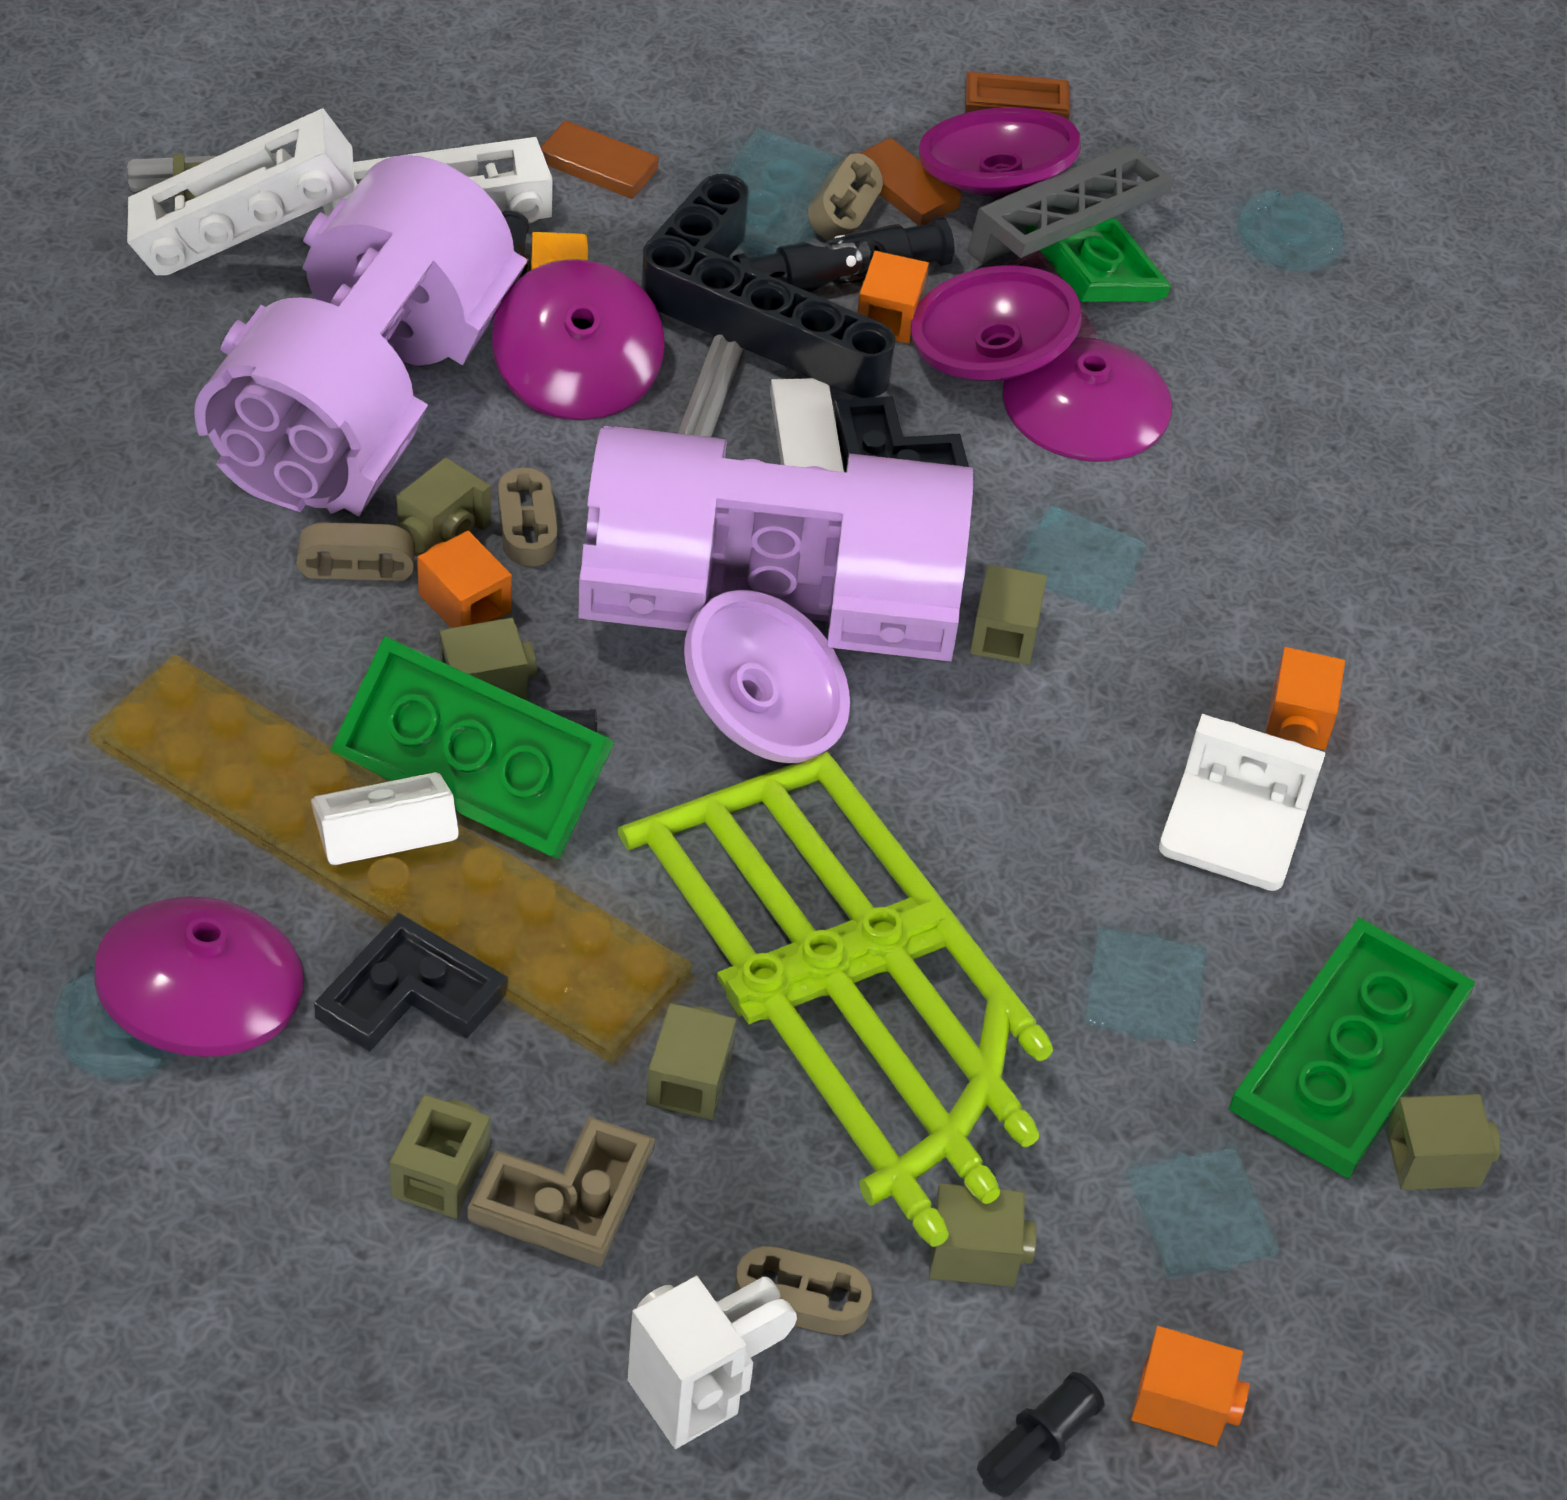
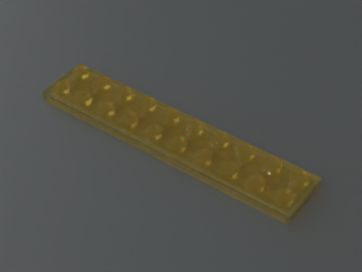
(258, 778)

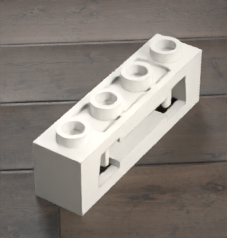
(521, 190)
(241, 194)

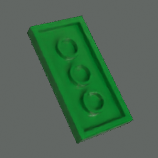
(495, 751)
(1352, 1047)

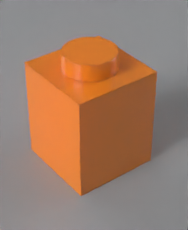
(893, 291)
(464, 582)
(1305, 697)
(1190, 1387)

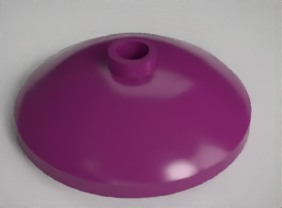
(999, 150)
(996, 323)
(574, 369)
(1091, 403)
(198, 976)

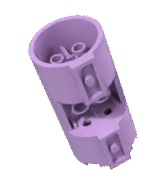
(318, 386)
(853, 548)

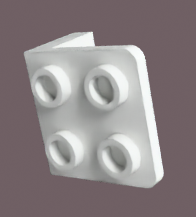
(1241, 803)

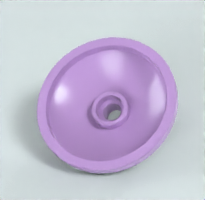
(766, 676)

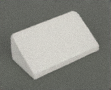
(385, 818)

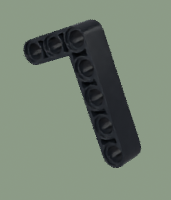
(697, 283)

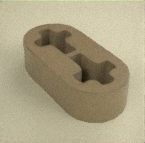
(838, 190)
(515, 517)
(355, 552)
(806, 1285)

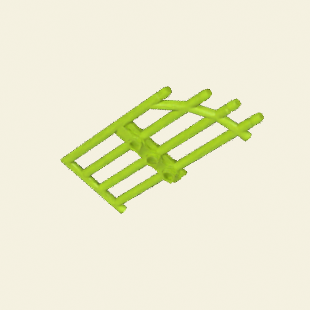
(836, 958)

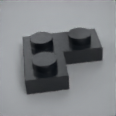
(873, 429)
(409, 969)

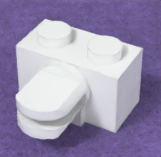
(696, 1353)

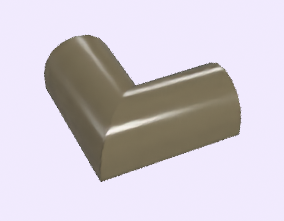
(567, 1210)

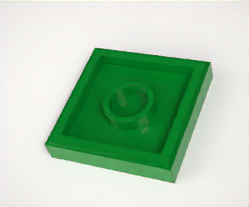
(1106, 265)

